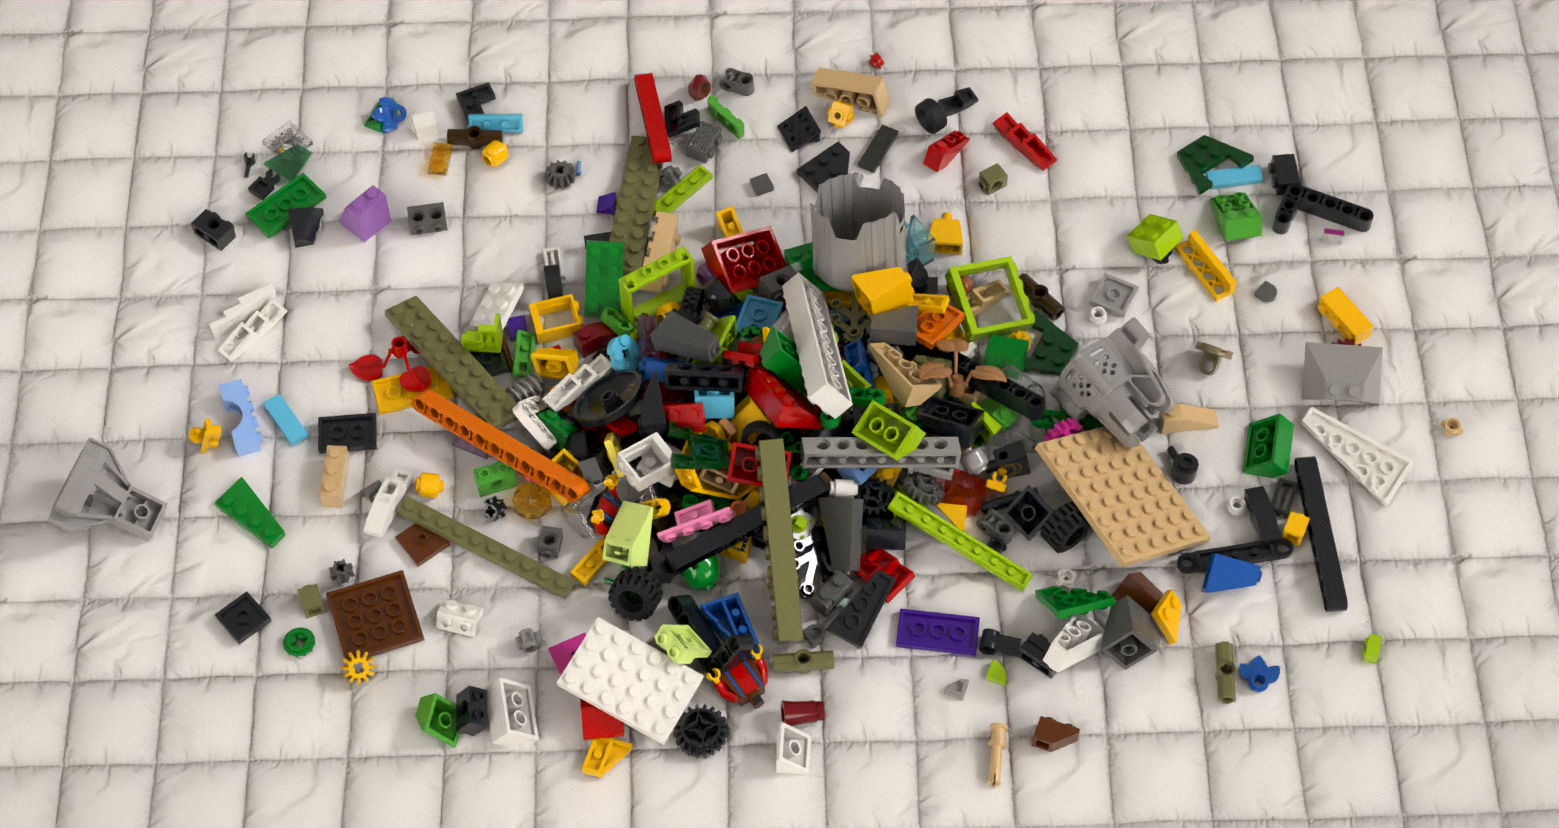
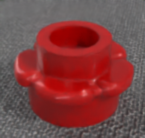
(876, 61)

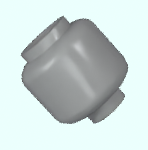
(973, 461)

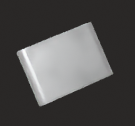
(1333, 236)

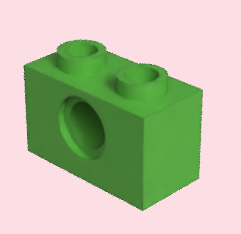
(494, 478)

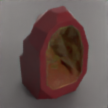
(699, 87)

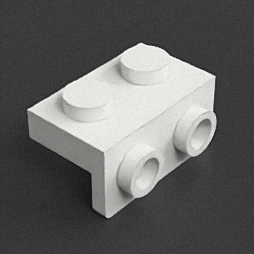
(458, 617)

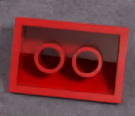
(744, 465)

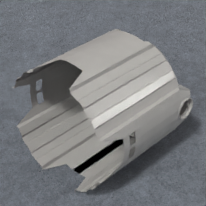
(857, 230)

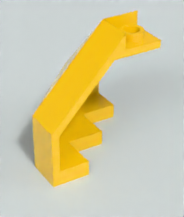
(689, 477)

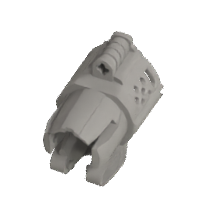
(1116, 385)

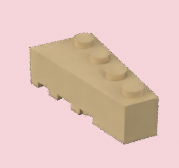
(853, 88)
(663, 241)

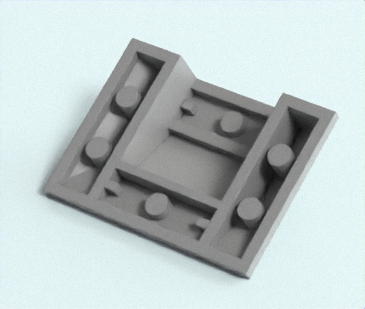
(1342, 372)

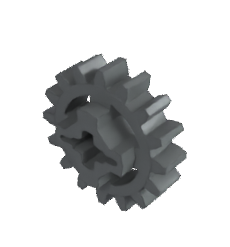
(923, 488)

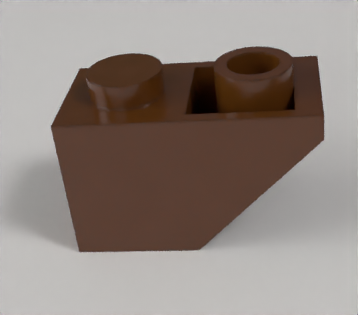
(1053, 735)

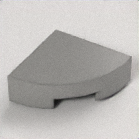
(957, 689)

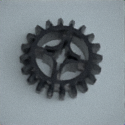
(685, 735)

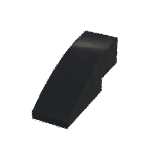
(1262, 514)

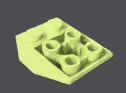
(629, 535)

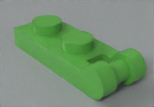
(725, 117)
(522, 353)

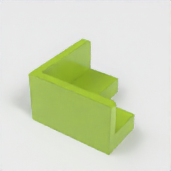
(486, 339)

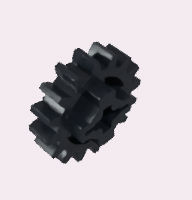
(874, 496)

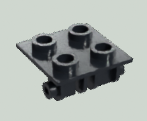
(799, 129)

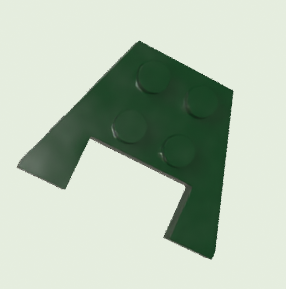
(1205, 155)
(1053, 349)
(704, 450)

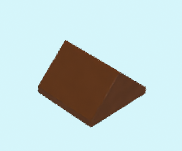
(1140, 590)

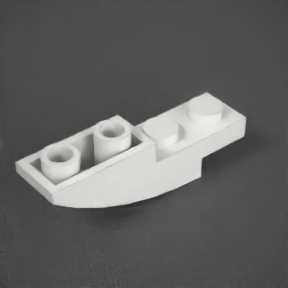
(386, 502)

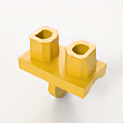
(208, 435)

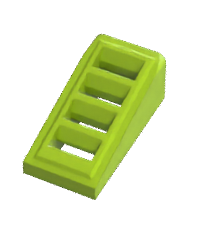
(990, 425)

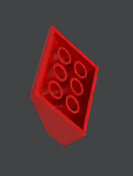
(744, 258)
(779, 401)

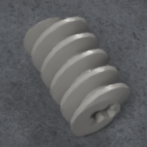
(526, 387)

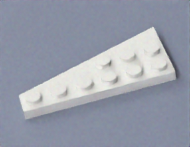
(1367, 460)

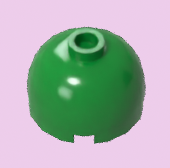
(703, 574)

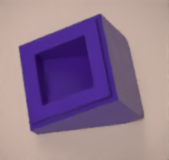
(607, 203)
(516, 323)

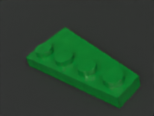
(247, 510)

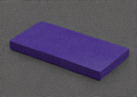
(938, 632)

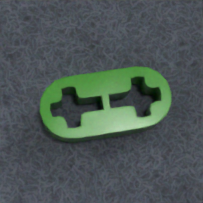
(616, 321)

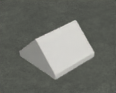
(792, 750)

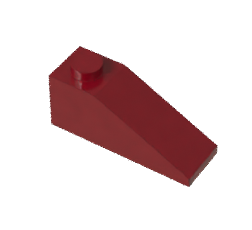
(592, 338)

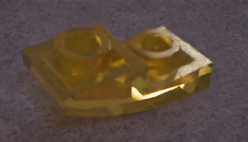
(440, 159)

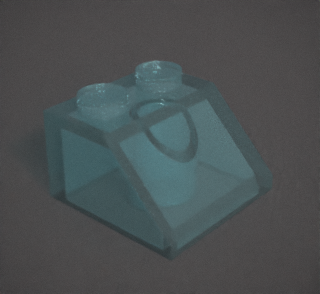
(919, 242)

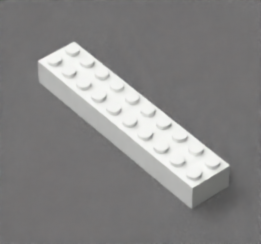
(816, 346)

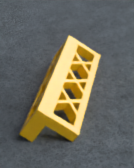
(1212, 264)

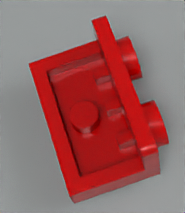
(746, 352)

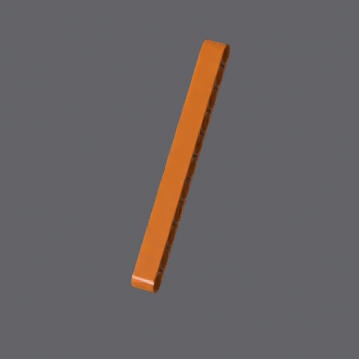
(501, 446)

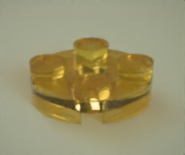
(535, 510)

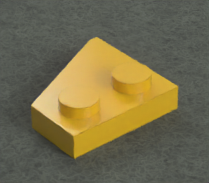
(1167, 615)
(604, 755)

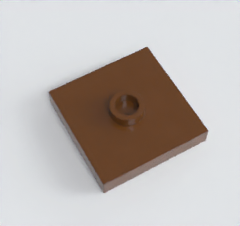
(421, 543)

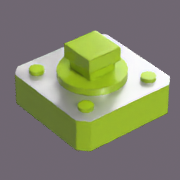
(802, 524)

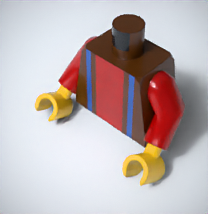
(744, 682)

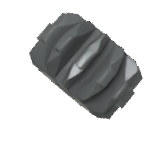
(560, 174)

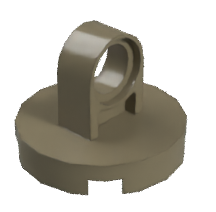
(1212, 354)

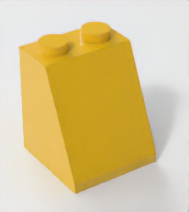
(883, 290)

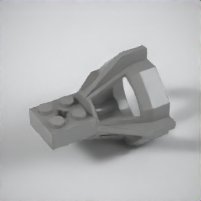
(113, 500)

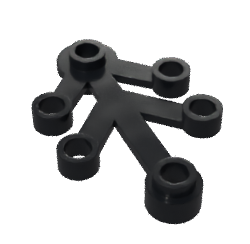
(813, 559)

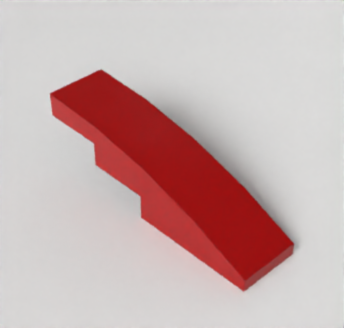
(1024, 142)

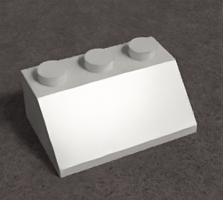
(511, 713)

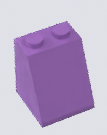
(366, 214)

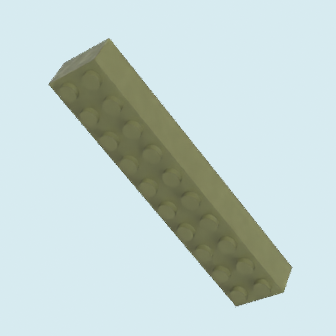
(780, 541)

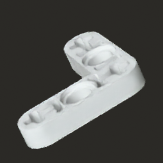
(527, 413)

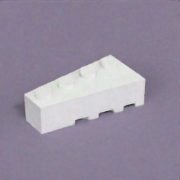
(1074, 643)

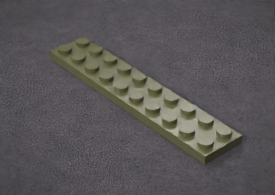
(636, 203)
(453, 362)

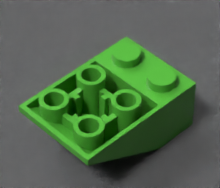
(1236, 216)

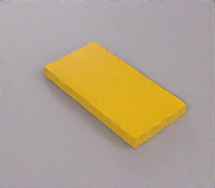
(393, 398)

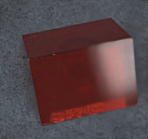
(965, 490)

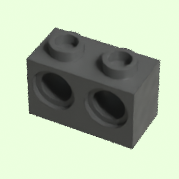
(427, 218)

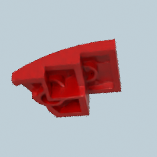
(880, 559)

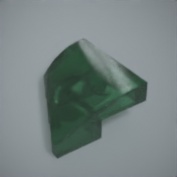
(290, 162)

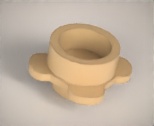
(1455, 424)

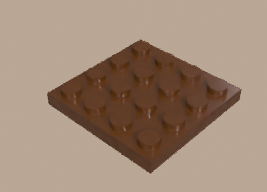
(375, 615)

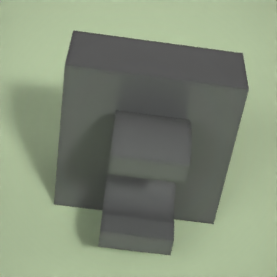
(371, 490)

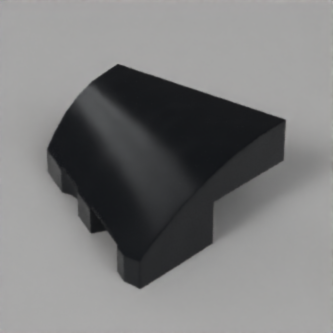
(305, 224)

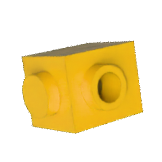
(1295, 528)

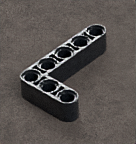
(1320, 205)
(722, 657)

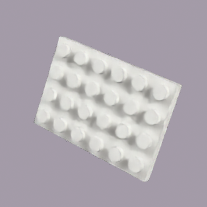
(630, 680)

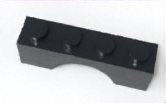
(657, 563)

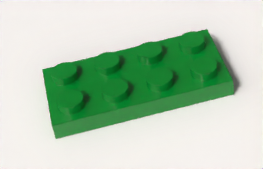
(272, 213)
(603, 270)

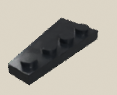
(861, 612)

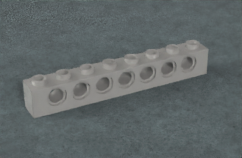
(856, 453)

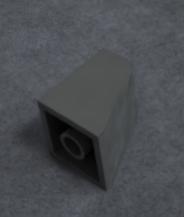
(1128, 633)

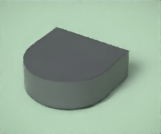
(1266, 292)
(814, 635)

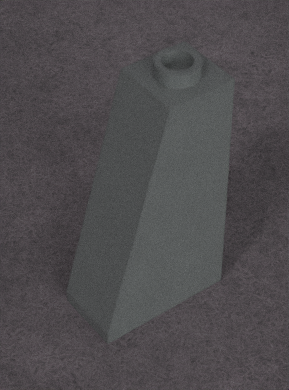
(685, 339)
(843, 532)

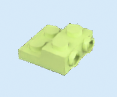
(681, 643)

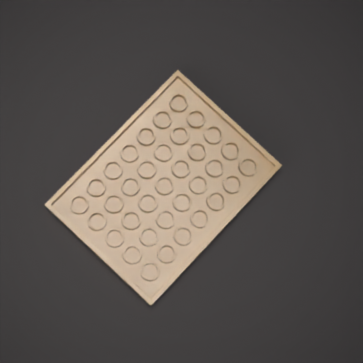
(1122, 496)

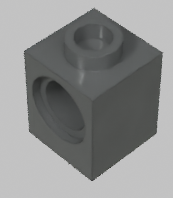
(547, 535)

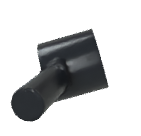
(249, 161)

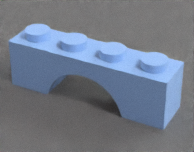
(244, 435)

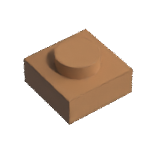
(729, 429)

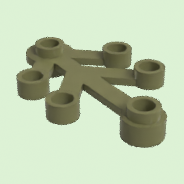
(855, 315)

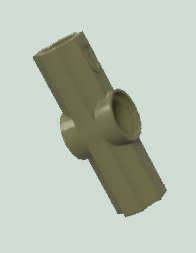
(790, 661)
(1225, 682)

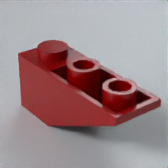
(944, 150)

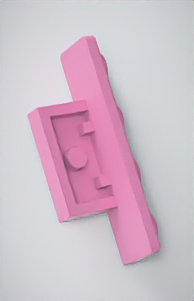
(696, 518)

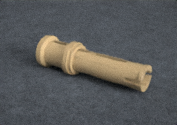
(997, 746)

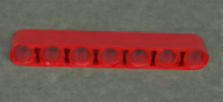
(653, 118)

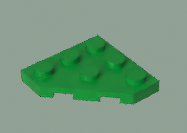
(1077, 601)

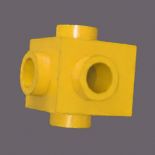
(843, 108)

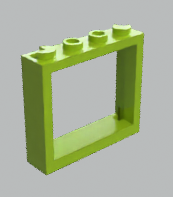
(651, 272)
(961, 302)

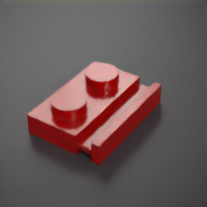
(687, 415)

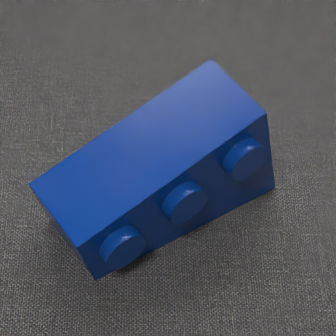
(729, 618)

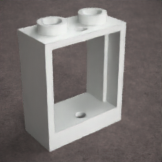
(661, 449)

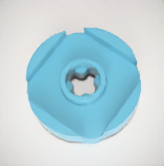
(629, 346)

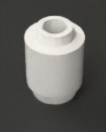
(843, 488)

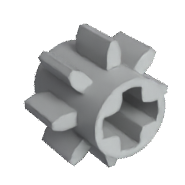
(528, 640)

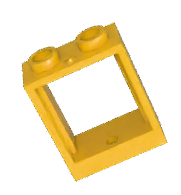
(551, 306)

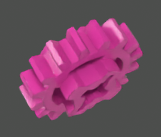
(1064, 429)

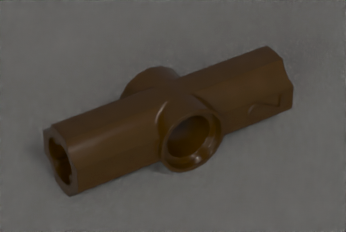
(473, 137)
(1045, 302)

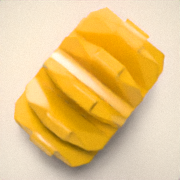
(365, 664)

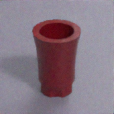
(802, 712)

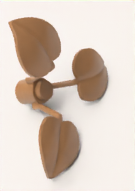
(957, 382)

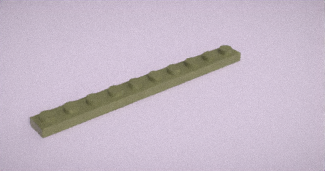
(486, 547)

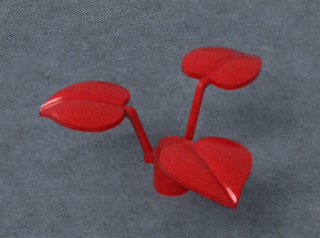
(370, 367)

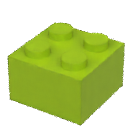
(1155, 237)

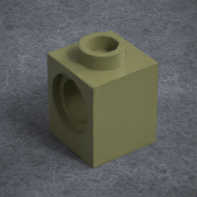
(992, 179)
(311, 600)

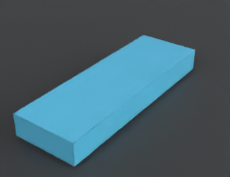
(506, 122)
(1235, 176)
(285, 419)

